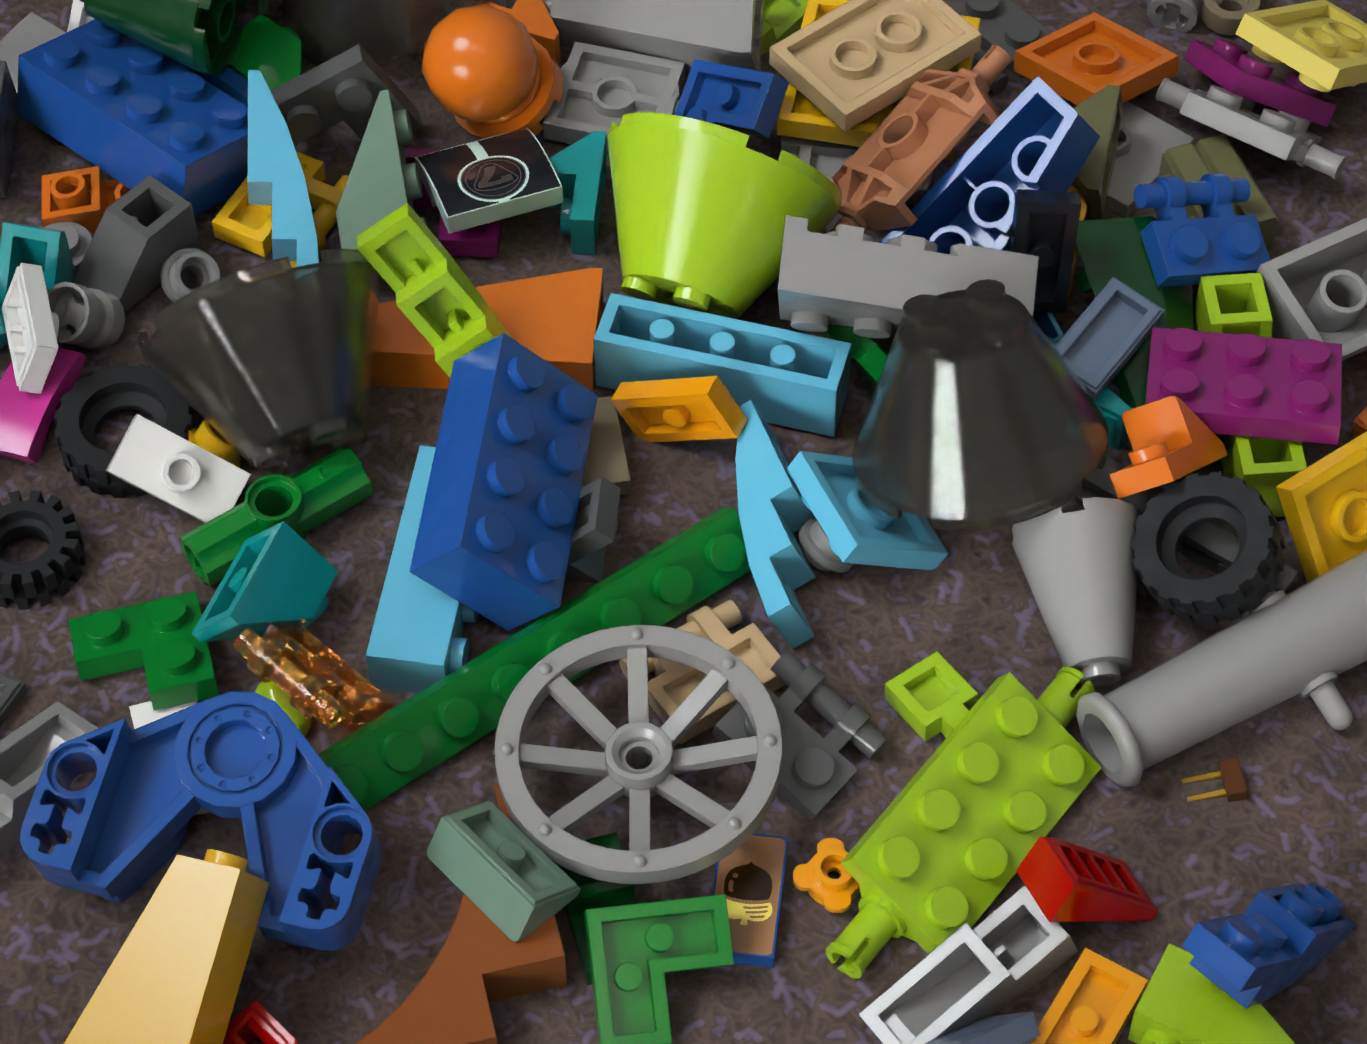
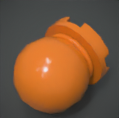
(490, 72)

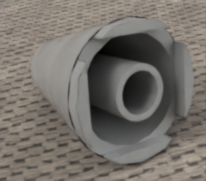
(1084, 583)

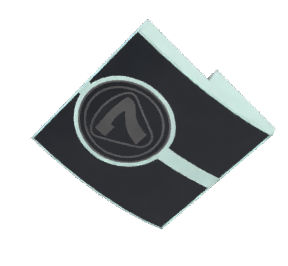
(490, 179)

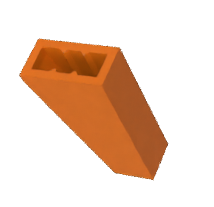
(544, 313)

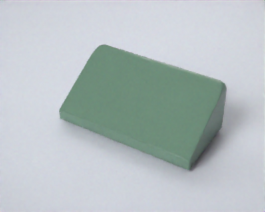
(500, 869)

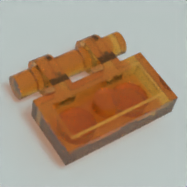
(312, 676)

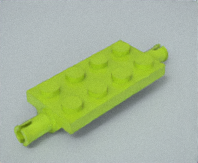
(966, 819)

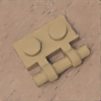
(678, 680)

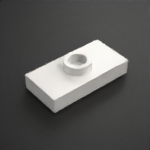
(30, 328)
(177, 470)

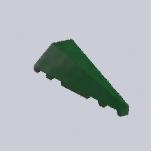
(1118, 251)

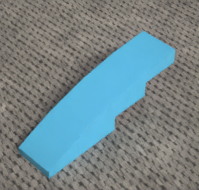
(277, 176)
(769, 516)

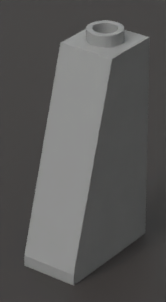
(668, 29)

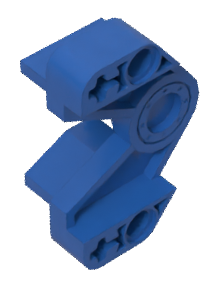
(229, 758)

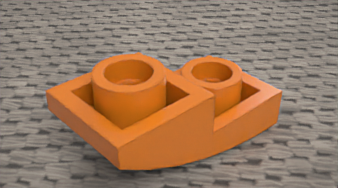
(79, 196)

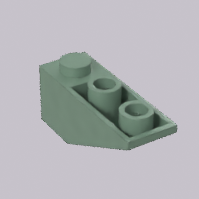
(380, 174)

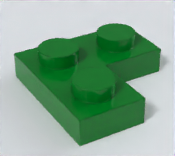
(149, 637)
(633, 951)

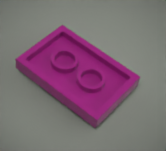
(1250, 383)

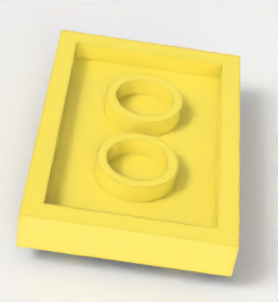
(1313, 39)

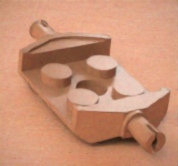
(913, 143)

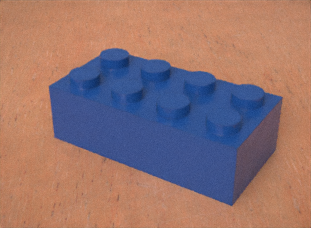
(136, 113)
(505, 483)

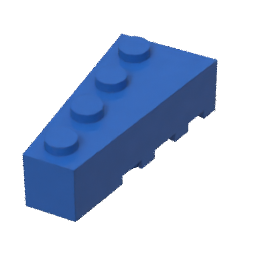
(1028, 147)

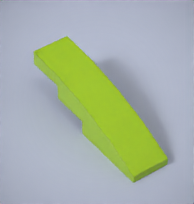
(429, 286)

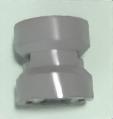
(86, 315)

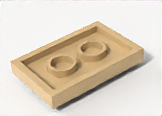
(872, 54)

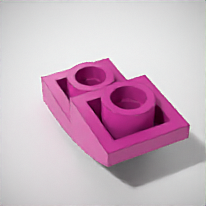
(28, 415)

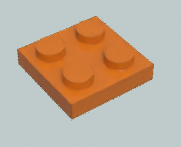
(1094, 55)

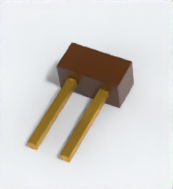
(1232, 780)

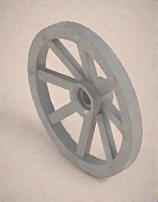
(639, 745)

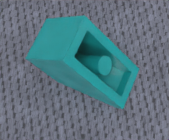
(269, 582)

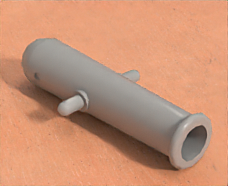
(1277, 651)

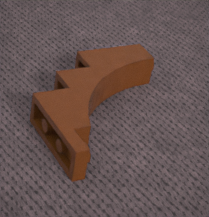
(468, 974)

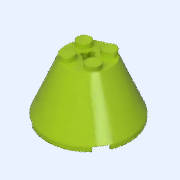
(705, 212)

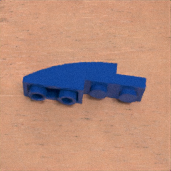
(1270, 943)

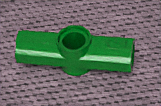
(299, 500)

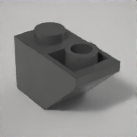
(136, 240)

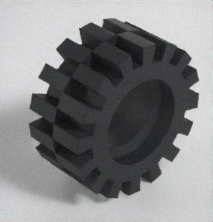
(55, 565)

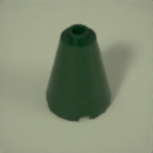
(186, 30)

